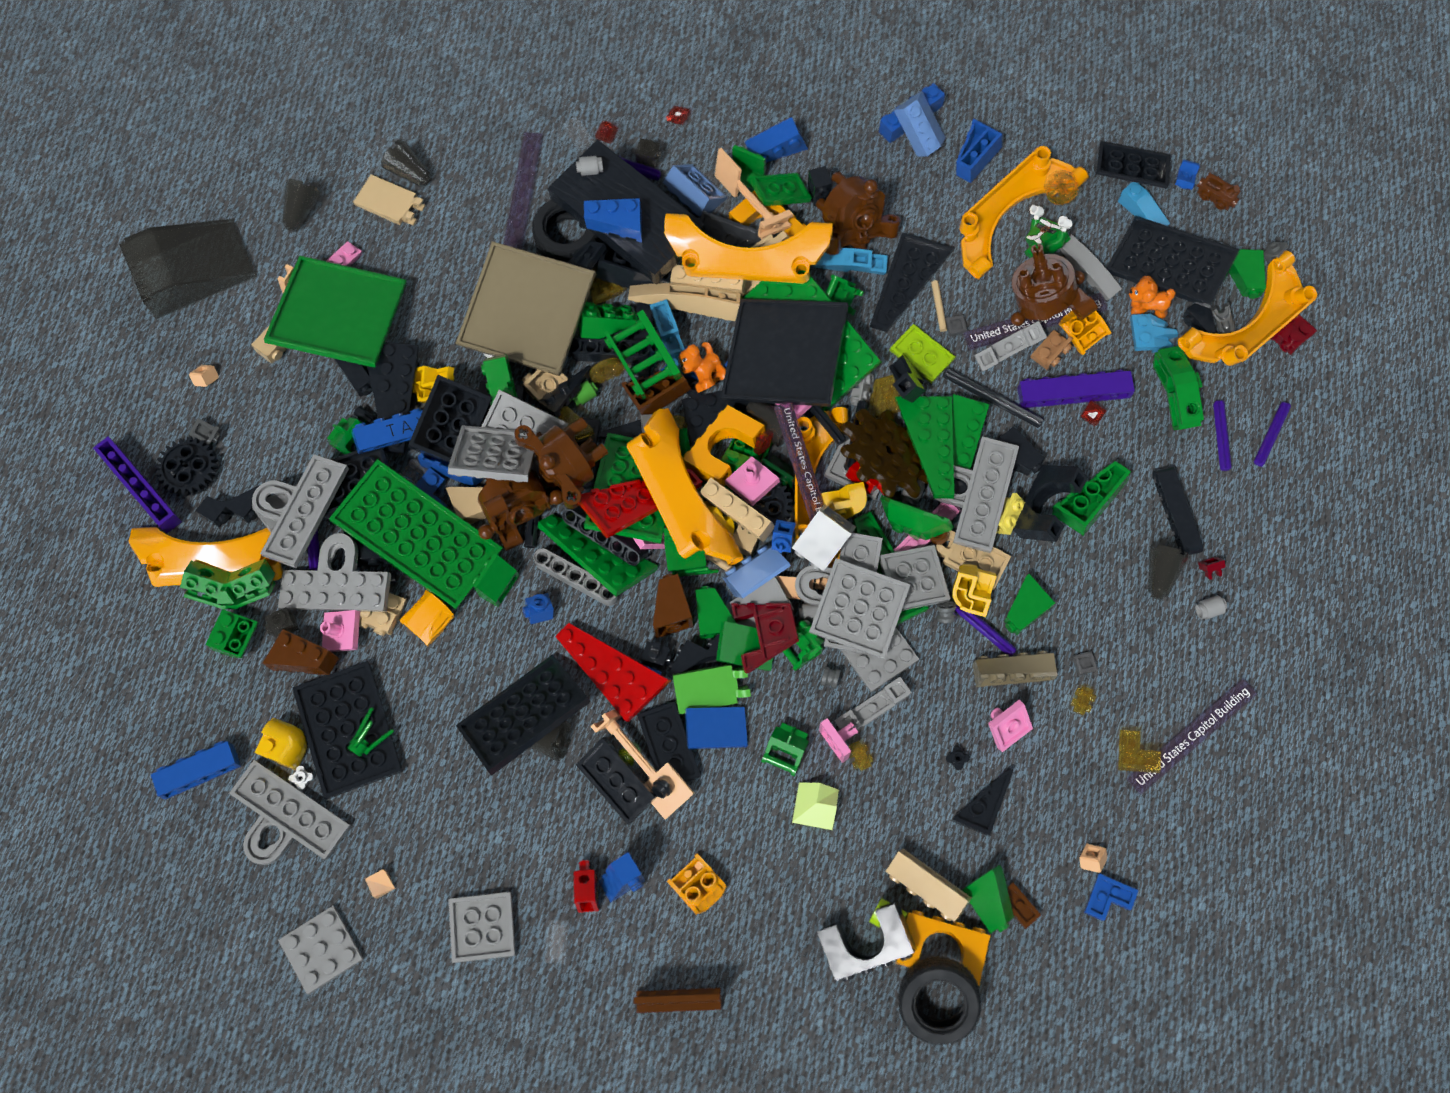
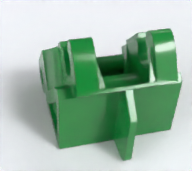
(843, 291)
(341, 436)
(808, 643)
(787, 740)

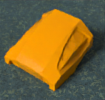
(1085, 331)
(427, 618)
(698, 885)

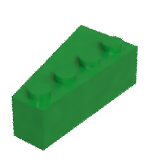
(498, 376)
(968, 422)
(1084, 508)

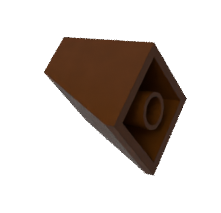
(671, 607)

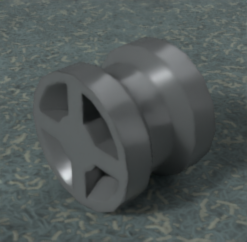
(946, 612)
(830, 677)

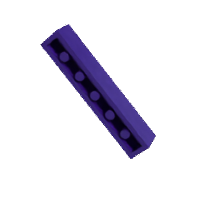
(1075, 389)
(137, 485)

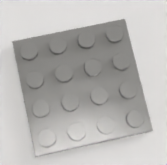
(510, 412)
(490, 454)
(859, 608)

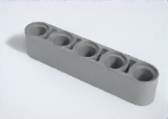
(567, 573)

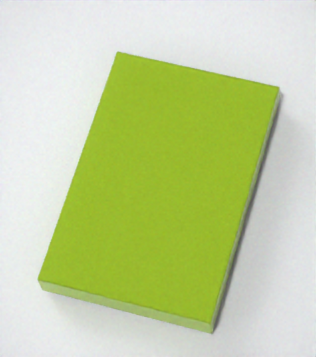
(923, 353)

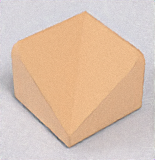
(204, 375)
(1093, 858)
(380, 883)

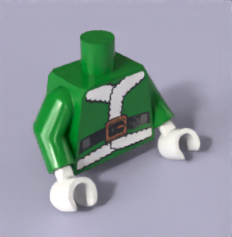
(1046, 232)

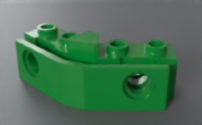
(1181, 387)
(226, 588)

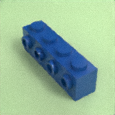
(889, 124)
(195, 770)

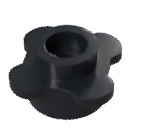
(958, 764)

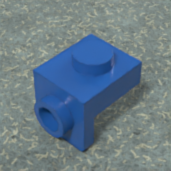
(1187, 174)

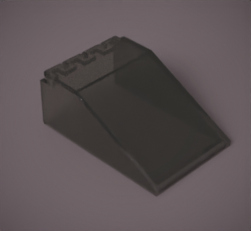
(186, 263)

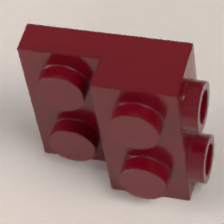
(1294, 334)

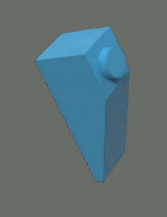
(1141, 204)

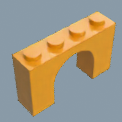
(746, 214)
(729, 424)
(971, 942)

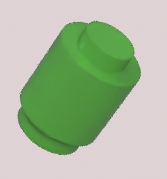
(586, 393)

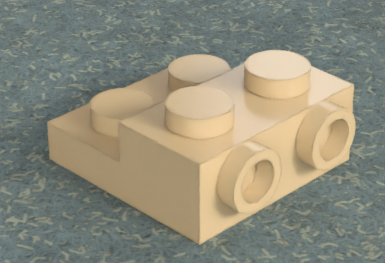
(541, 383)
(384, 621)

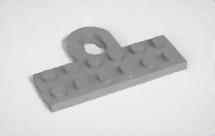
(984, 495)
(303, 511)
(857, 550)
(337, 589)
(290, 812)

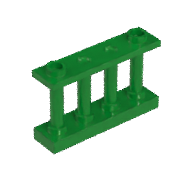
(651, 339)

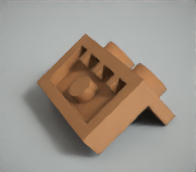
(1051, 349)

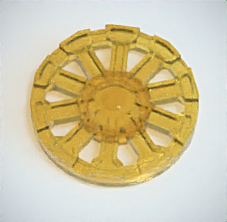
(606, 370)

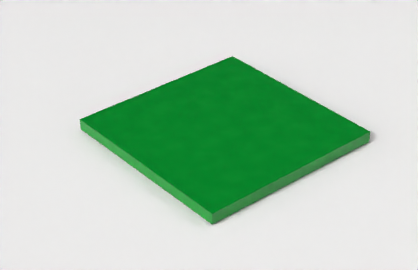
(336, 311)

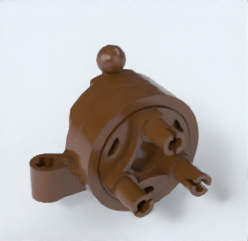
(856, 213)
(1047, 287)
(562, 459)
(511, 504)

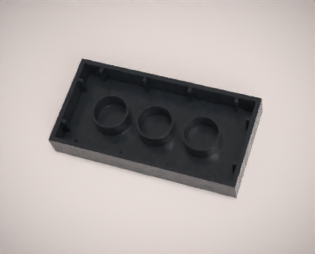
(621, 181)

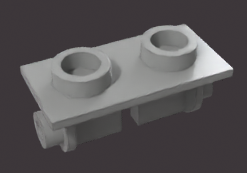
(863, 392)

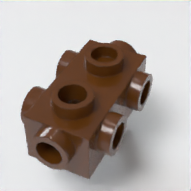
(1218, 192)

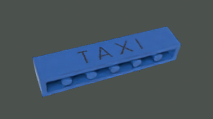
(385, 432)

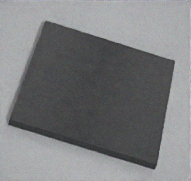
(785, 352)

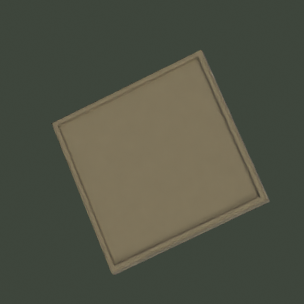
(526, 308)

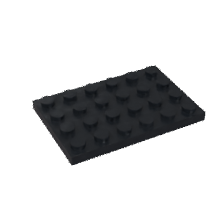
(1173, 260)
(522, 714)
(332, 715)

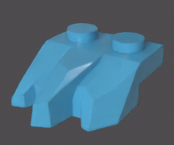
(1151, 333)

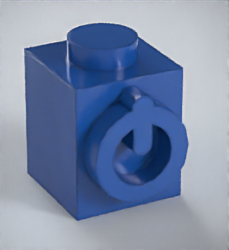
(782, 540)
(538, 608)

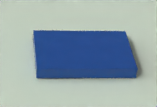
(716, 727)

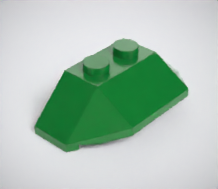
(913, 520)

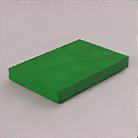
(780, 189)
(738, 640)

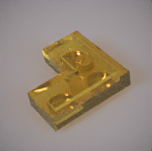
(1133, 758)

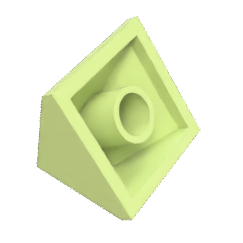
(815, 805)

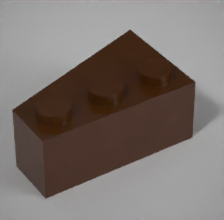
(658, 394)
(299, 655)

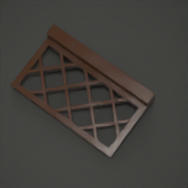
(678, 1000)

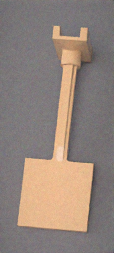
(729, 175)
(679, 789)

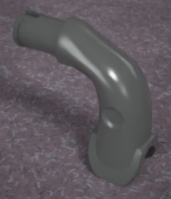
(1224, 319)

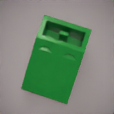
(605, 317)
(740, 452)

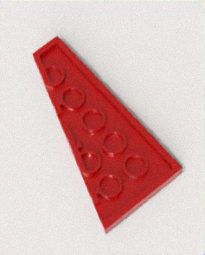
(622, 504)
(620, 678)

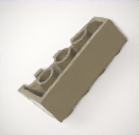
(1014, 670)

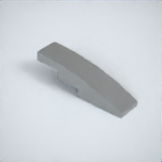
(1092, 268)

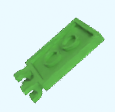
(709, 687)

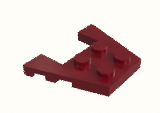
(774, 627)

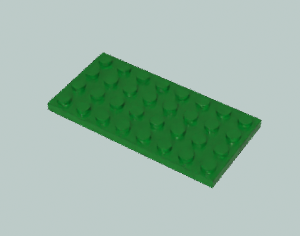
(856, 355)
(415, 533)

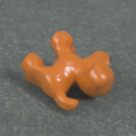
(1146, 297)
(690, 361)

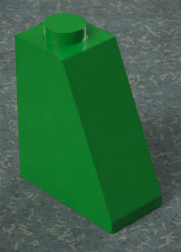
(1249, 273)
(1027, 606)
(711, 612)
(991, 900)

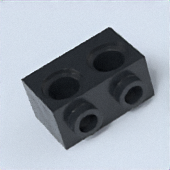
(819, 184)

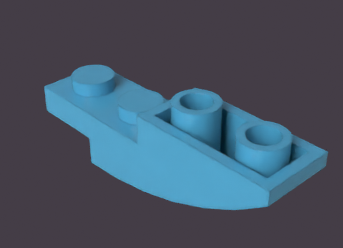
(854, 260)

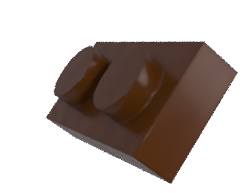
(1022, 908)

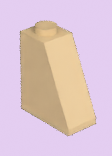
(466, 503)

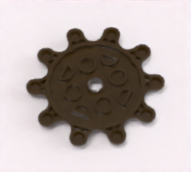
(870, 447)

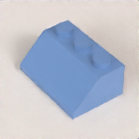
(920, 125)
(694, 189)
(755, 571)

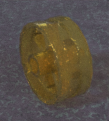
(1060, 187)

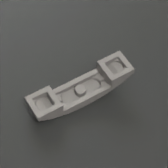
(1010, 345)
(875, 706)

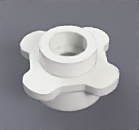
(306, 778)

